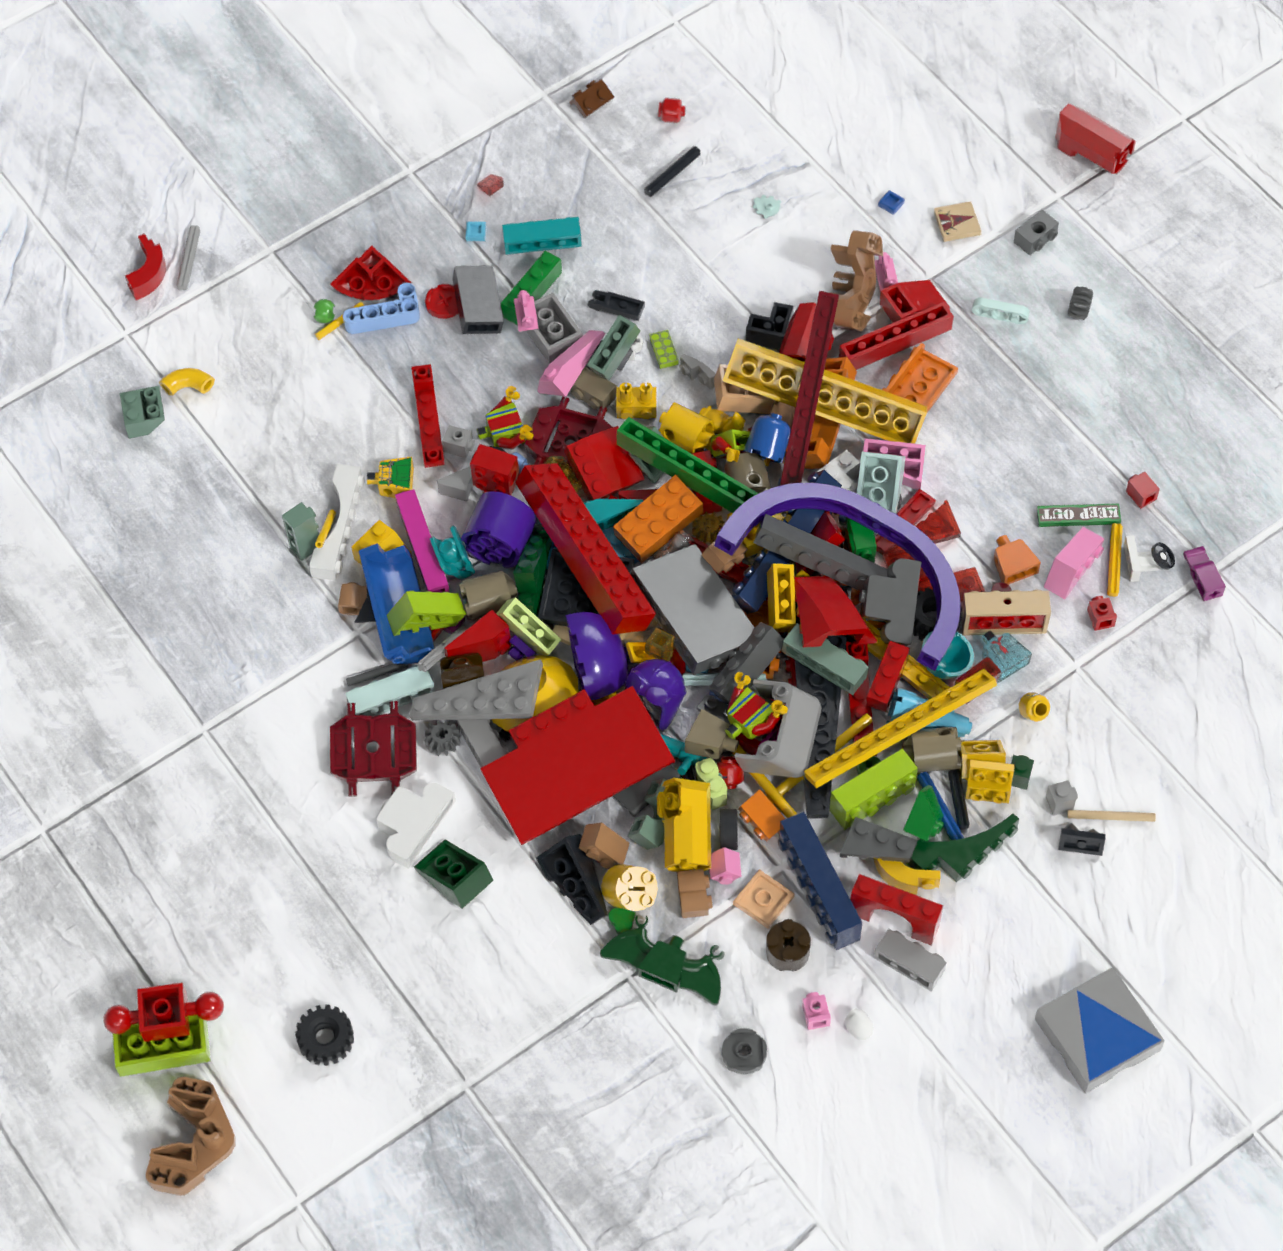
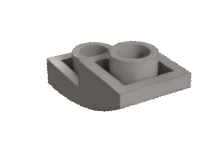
(694, 368)

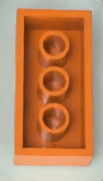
(658, 519)

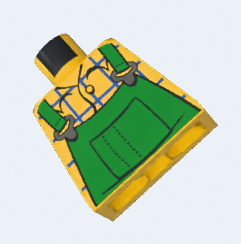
(393, 476)

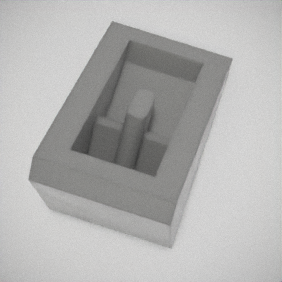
(457, 484)

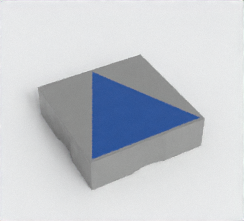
(1099, 1029)

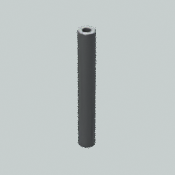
(375, 673)

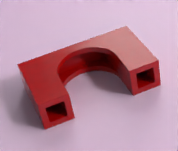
(919, 912)

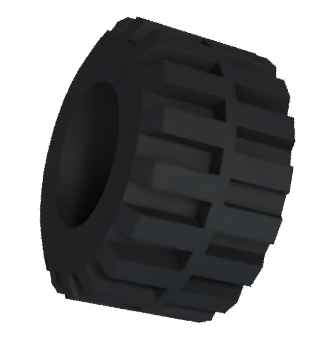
(925, 603)

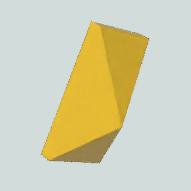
(637, 652)

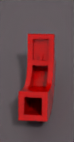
(151, 274)

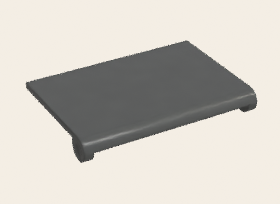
(633, 796)

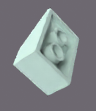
(881, 478)

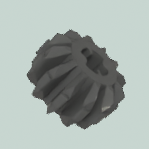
(1080, 303)
(442, 745)

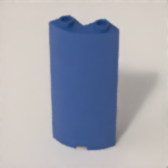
(387, 579)

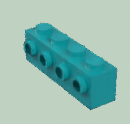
(542, 235)

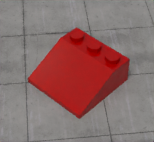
(602, 465)

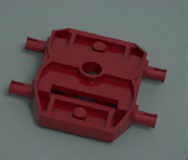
(572, 426)
(375, 765)

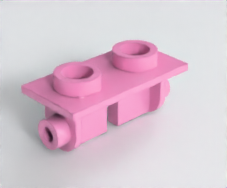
(885, 271)
(525, 312)

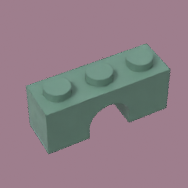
(646, 830)

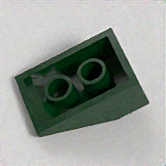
(454, 873)

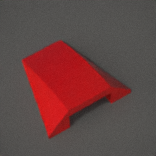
(827, 612)

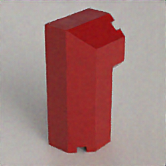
(1094, 139)
(798, 332)

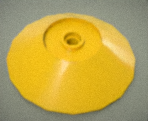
(556, 684)

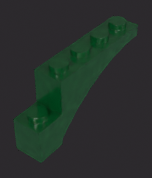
(531, 569)
(961, 855)

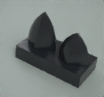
(1081, 841)

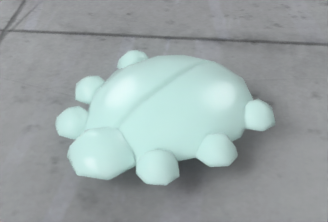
(766, 206)

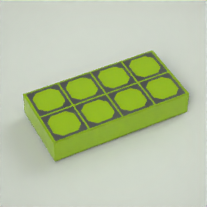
(664, 349)

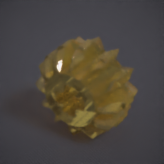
(707, 527)

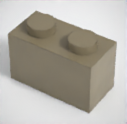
(593, 389)

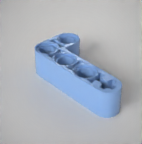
(386, 314)

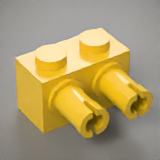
(636, 401)

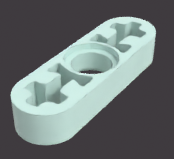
(989, 308)

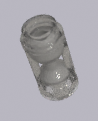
(677, 542)

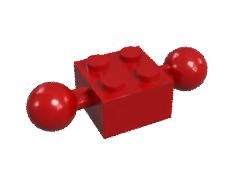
(163, 1012)

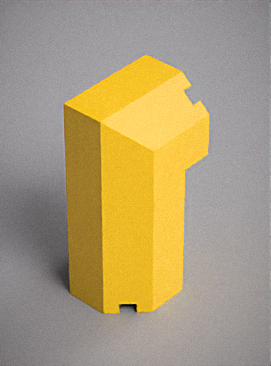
(686, 824)

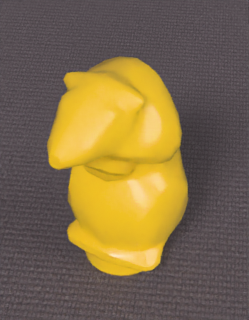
(722, 421)

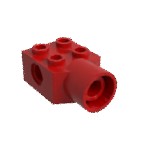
(494, 470)

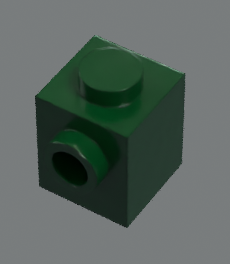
(1022, 771)

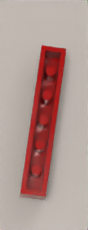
(898, 336)

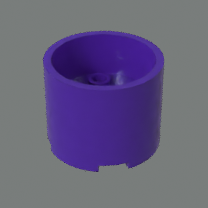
(498, 529)

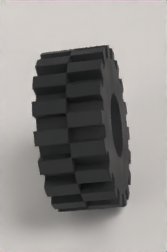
(319, 1020)

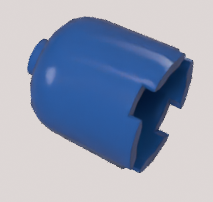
(769, 437)

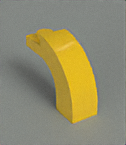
(906, 878)

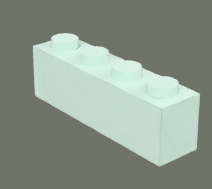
(400, 687)

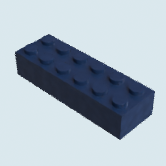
(820, 881)

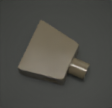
(709, 737)

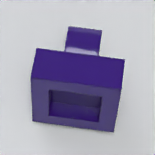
(520, 649)

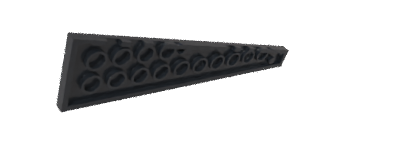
(829, 695)

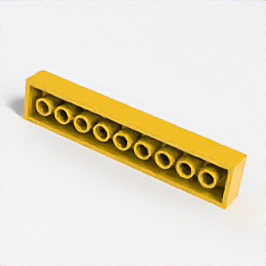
(839, 396)

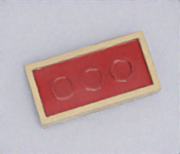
(1006, 612)

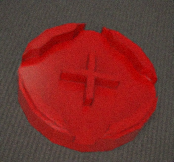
(442, 301)

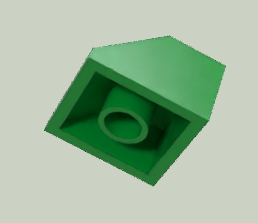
(925, 816)

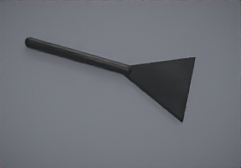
(366, 613)

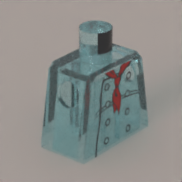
(1005, 653)

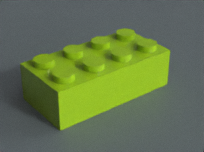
(873, 789)
(137, 1057)

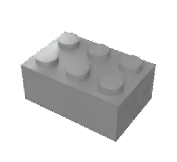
(555, 328)

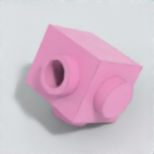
(725, 866)

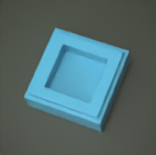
(475, 231)

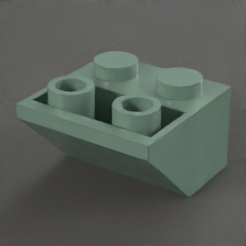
(142, 411)

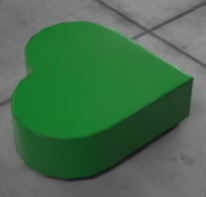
(622, 919)

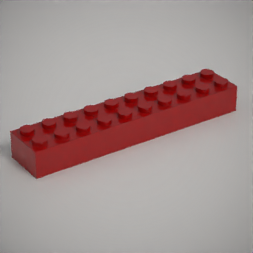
(585, 548)

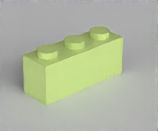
(528, 627)

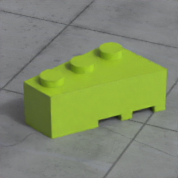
(425, 610)

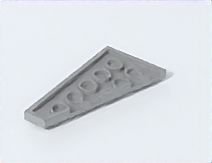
(494, 696)

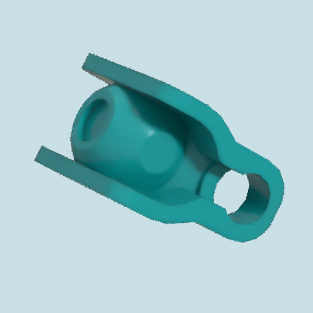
(452, 555)

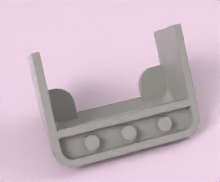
(796, 735)

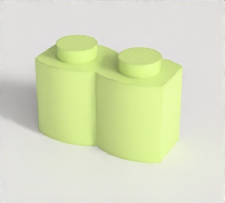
(708, 772)

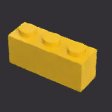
(781, 597)

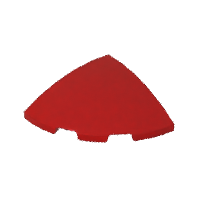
(369, 277)
(825, 529)

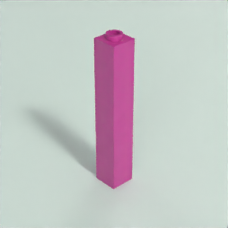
(419, 539)

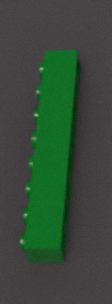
(687, 467)

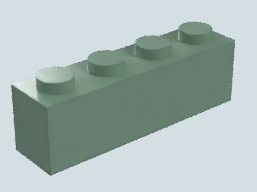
(827, 661)

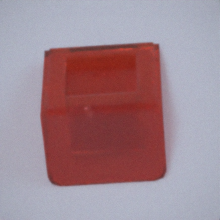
(491, 184)

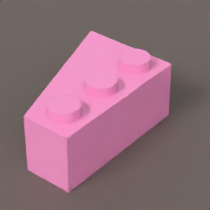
(913, 461)
(1073, 562)

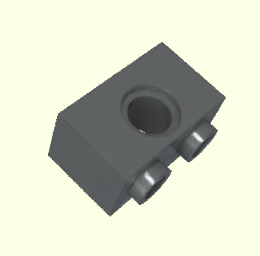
(1036, 232)

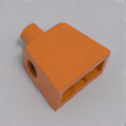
(1014, 560)

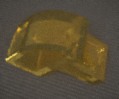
(660, 645)

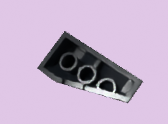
(575, 876)

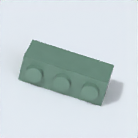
(614, 347)
(301, 530)

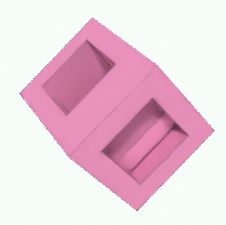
(816, 1017)

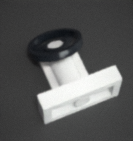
(1146, 561)

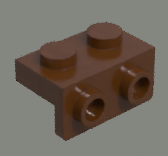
(592, 98)

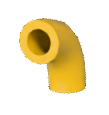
(185, 378)

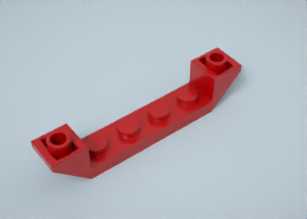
(428, 416)
(858, 701)

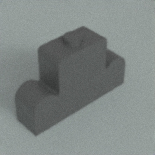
(892, 600)

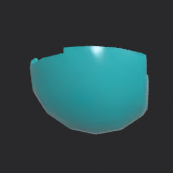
(957, 659)

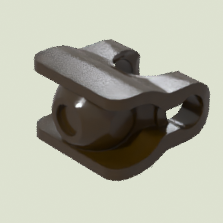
(461, 669)

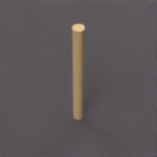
(1111, 815)

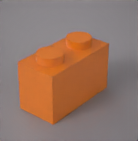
(761, 815)

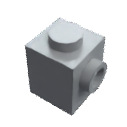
(458, 441)
(1061, 797)

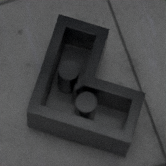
(769, 330)

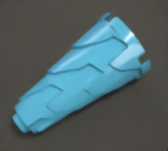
(904, 701)

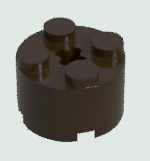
(797, 944)

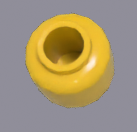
(1034, 706)

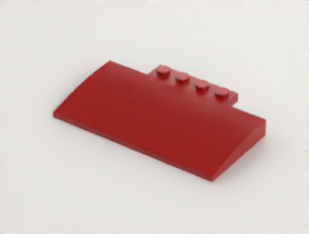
(574, 760)

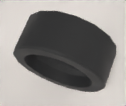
(728, 829)

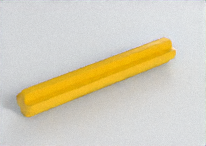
(1115, 560)

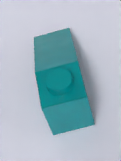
(610, 511)

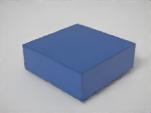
(891, 202)

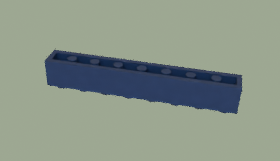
(752, 589)

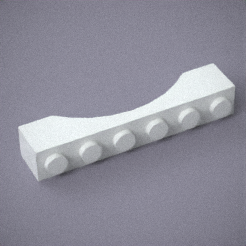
(327, 560)

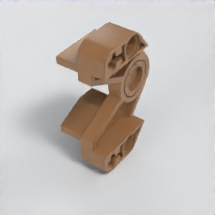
(862, 284)
(211, 1143)

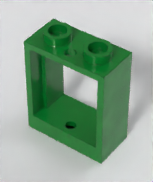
(861, 540)

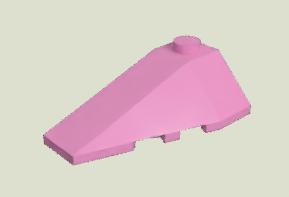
(566, 368)

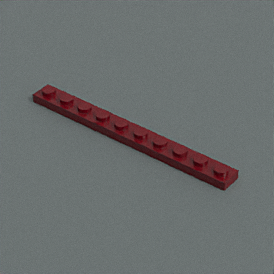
(809, 388)

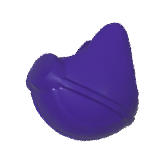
(661, 685)

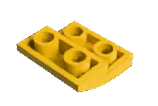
(989, 781)

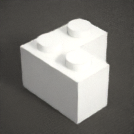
(844, 469)

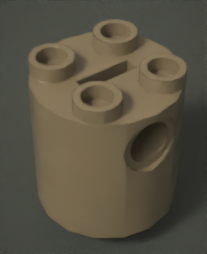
(749, 471)
(487, 593)
(934, 749)

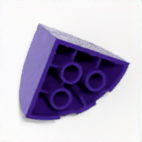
(597, 654)

